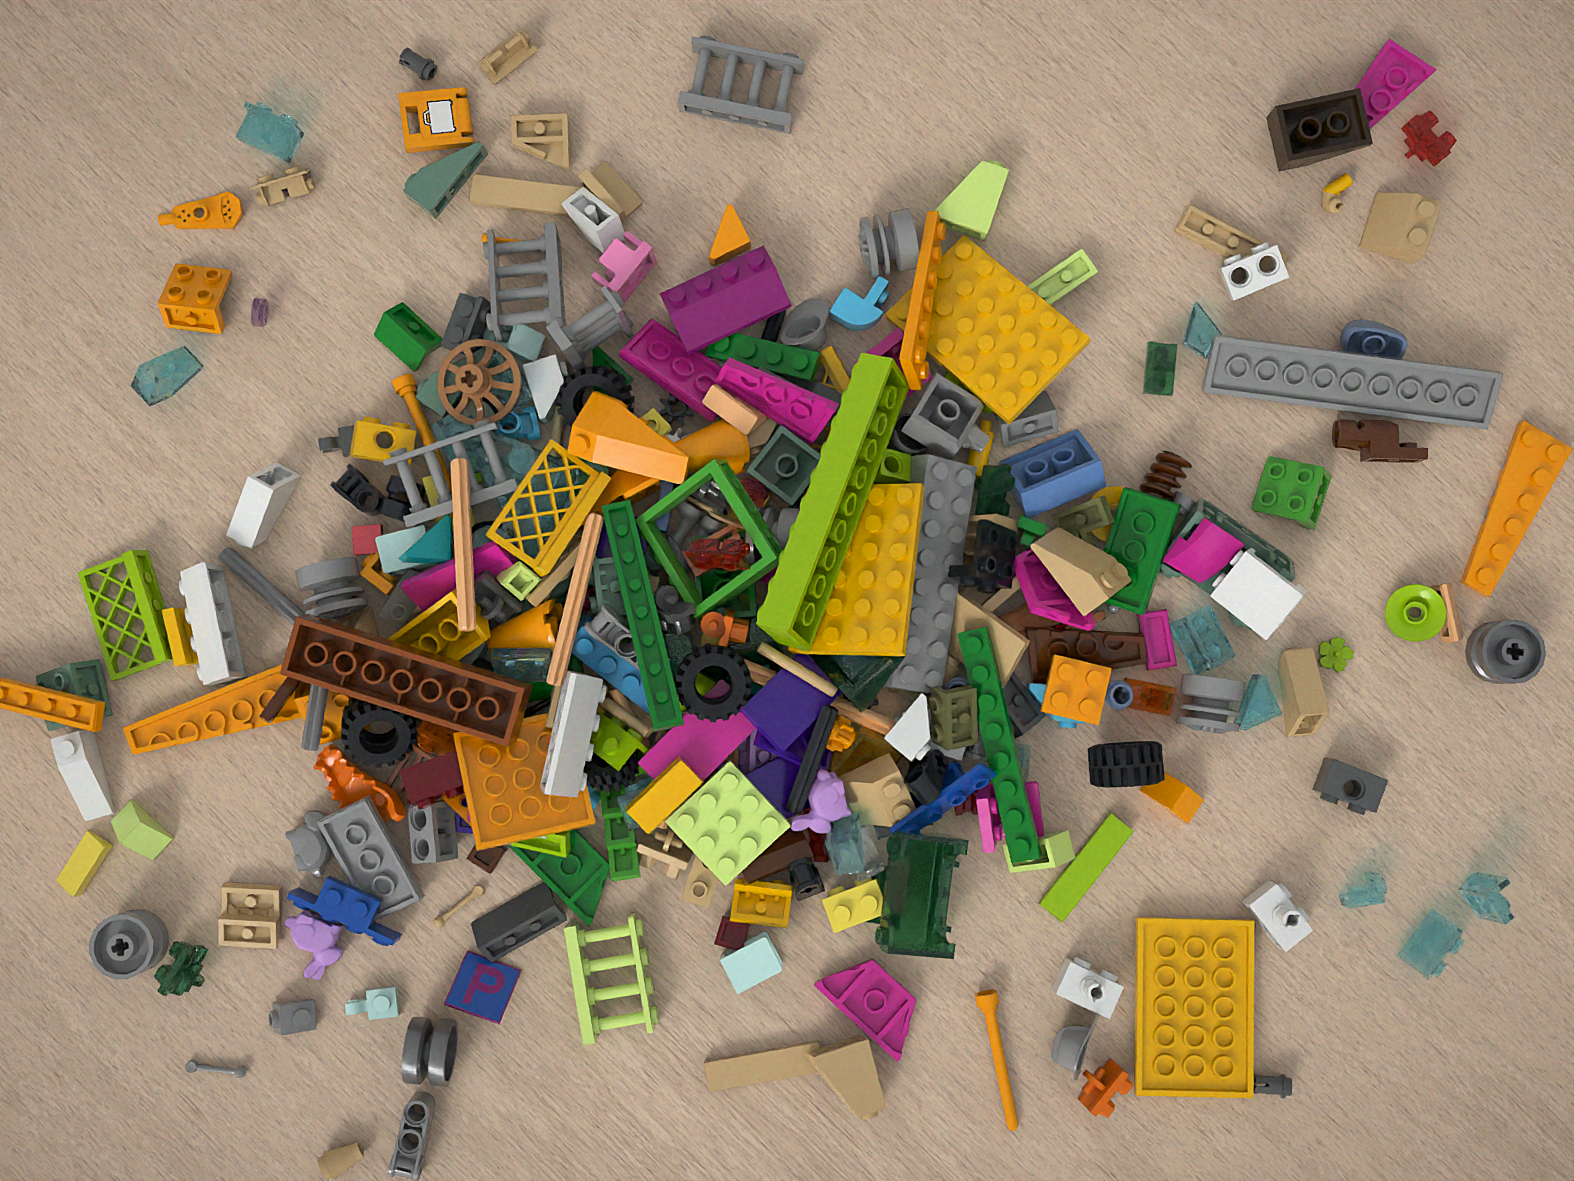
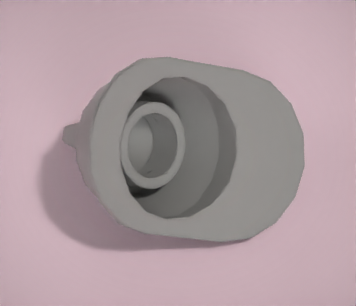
(806, 325)
(1071, 1046)

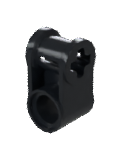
(356, 488)
(927, 776)
(805, 878)

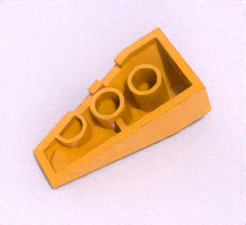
(619, 439)
(624, 487)

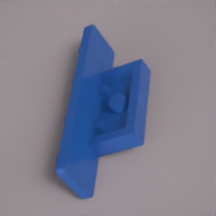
(955, 789)
(348, 906)

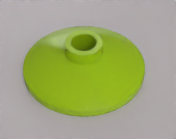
(1420, 627)

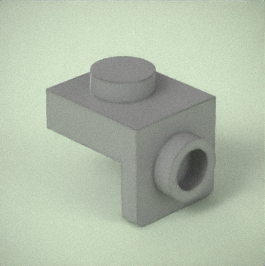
(293, 1017)

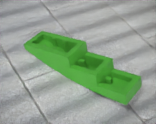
(619, 840)

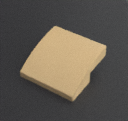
(250, 915)

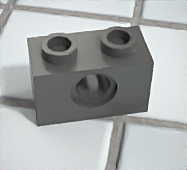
(1367, 786)

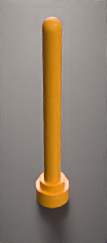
(406, 387)
(987, 1002)

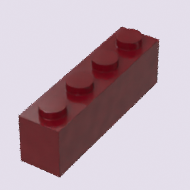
(432, 780)

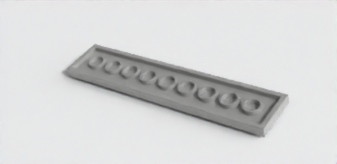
(1351, 381)

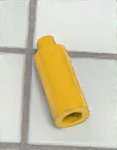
(979, 459)

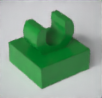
(1031, 529)

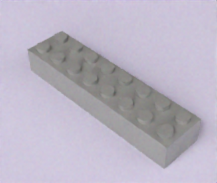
(940, 544)

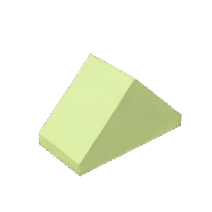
(140, 831)

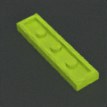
(1086, 867)

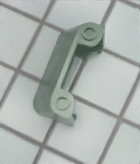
(1265, 551)

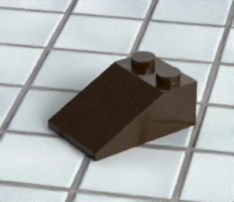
(1318, 129)

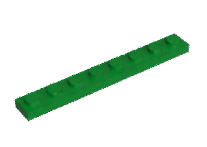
(642, 616)
(1000, 745)

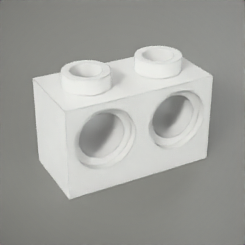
(1255, 278)

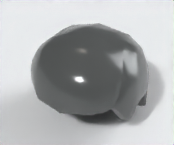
(902, 442)

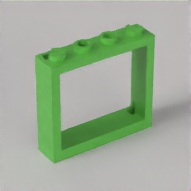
(746, 513)

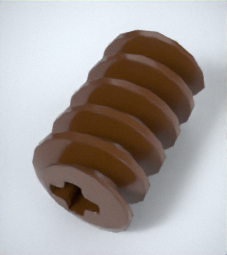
(1164, 475)

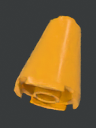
(716, 441)
(531, 629)

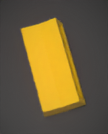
(664, 795)

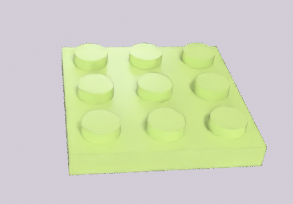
(727, 822)

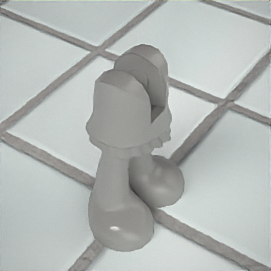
(689, 518)

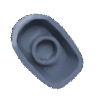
(1373, 339)

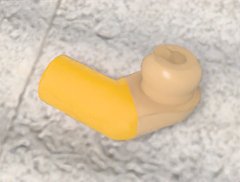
(1331, 193)

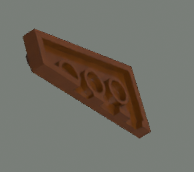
(1095, 647)

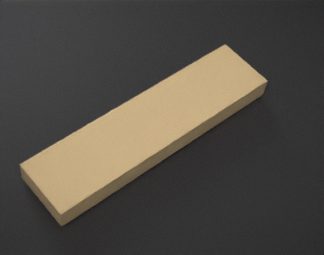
(520, 194)
(1220, 236)
(759, 1066)

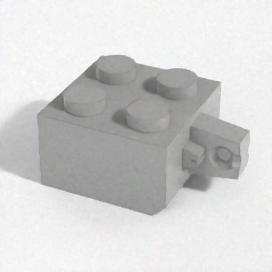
(946, 419)

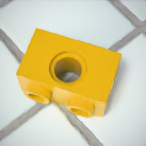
(365, 434)

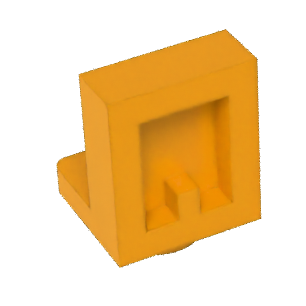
(379, 579)

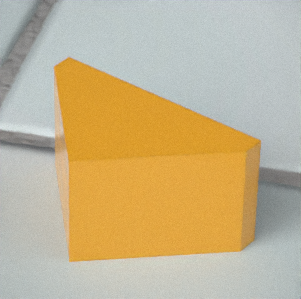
(730, 238)
(1174, 797)

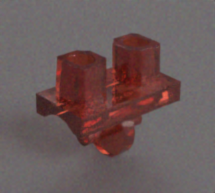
(1424, 141)

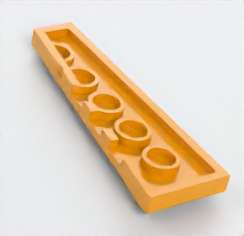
(921, 303)
(1522, 486)
(213, 714)

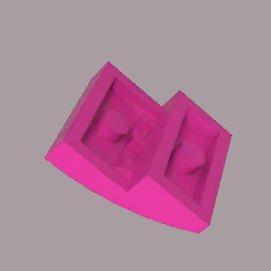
(1204, 552)

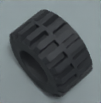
(577, 383)
(718, 707)
(372, 747)
(1126, 764)

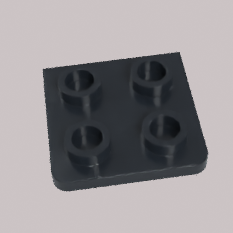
(992, 559)

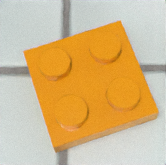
(1075, 689)

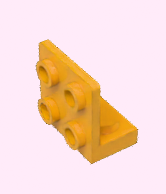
(194, 298)
(333, 712)

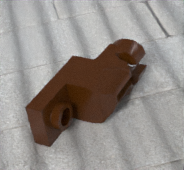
(1376, 441)

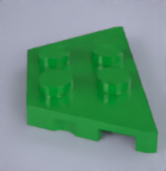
(573, 879)

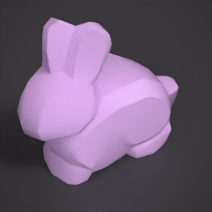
(826, 804)
(318, 937)

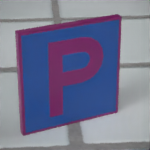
(482, 987)

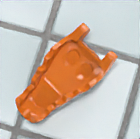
(351, 784)

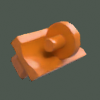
(728, 627)
(1102, 1087)

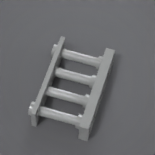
(749, 112)
(551, 290)
(591, 329)
(420, 512)

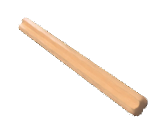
(463, 545)
(575, 600)
(867, 718)

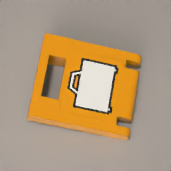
(441, 119)

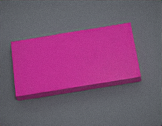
(665, 361)
(440, 580)
(699, 742)

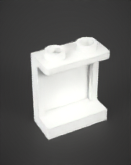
(1257, 593)

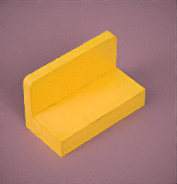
(179, 637)

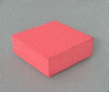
(364, 538)

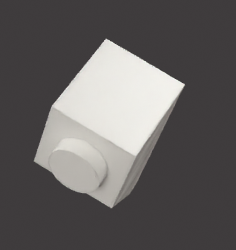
(594, 219)
(544, 380)
(912, 731)

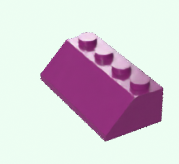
(725, 300)

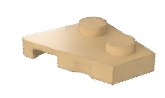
(543, 137)

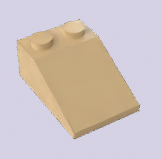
(1080, 569)

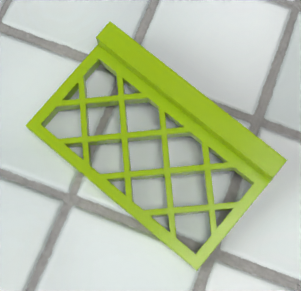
(148, 601)

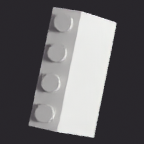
(212, 624)
(571, 735)

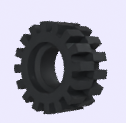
(610, 777)

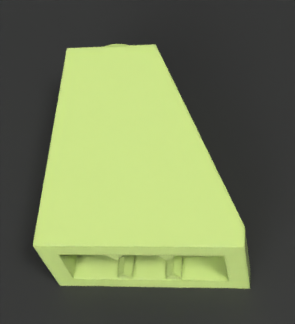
(974, 200)

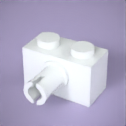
(1278, 915)
(1088, 987)

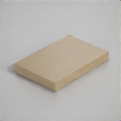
(1006, 641)

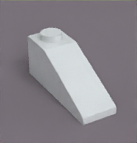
(83, 773)

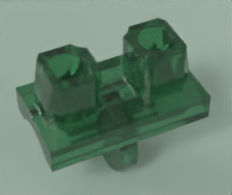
(1159, 369)
(993, 489)
(184, 971)

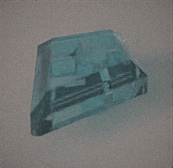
(1199, 331)

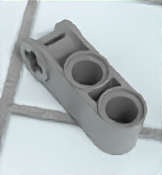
(609, 629)
(409, 1156)

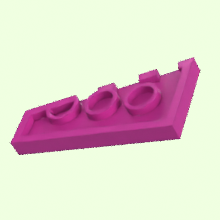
(783, 402)

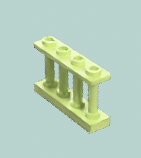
(588, 996)

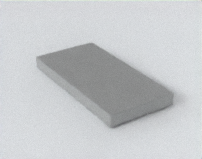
(370, 855)

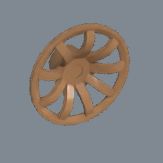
(477, 380)

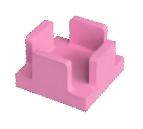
(625, 266)

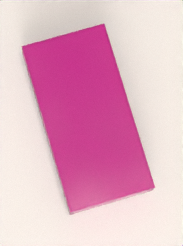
(1158, 639)

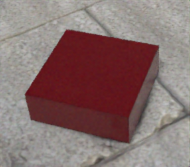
(731, 934)

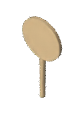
(713, 512)

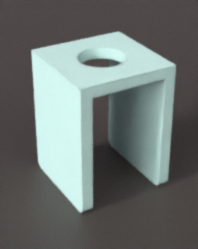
(394, 545)
(752, 963)

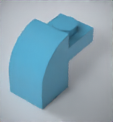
(860, 313)

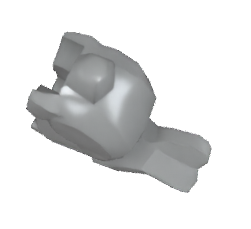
(310, 845)

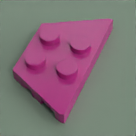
(1045, 594)
(872, 1002)

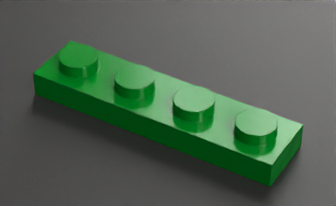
(773, 356)

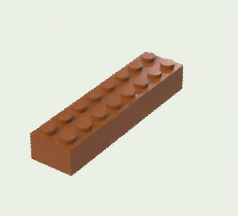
(406, 679)

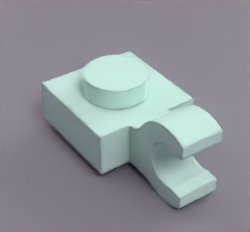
(379, 1003)

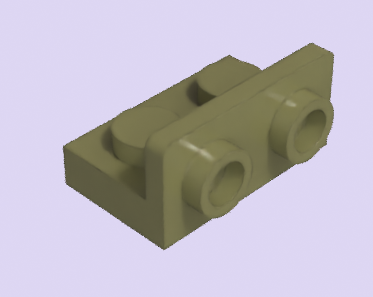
(954, 717)

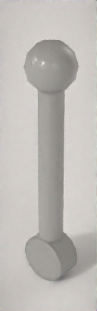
(193, 1066)

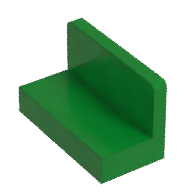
(407, 335)

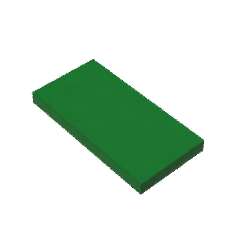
(1140, 543)

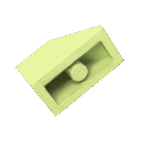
(1055, 850)

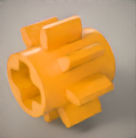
(841, 735)

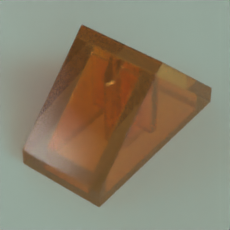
(1151, 697)

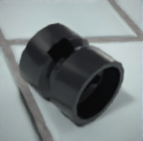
(393, 507)

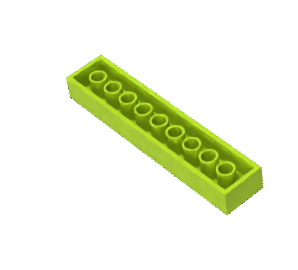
(833, 502)

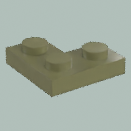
(1085, 518)

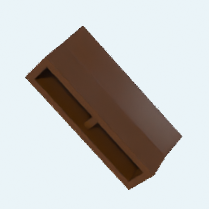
(774, 859)

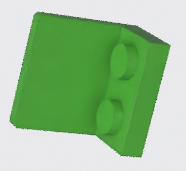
(1292, 491)

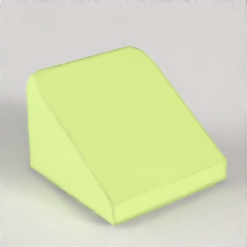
(518, 580)

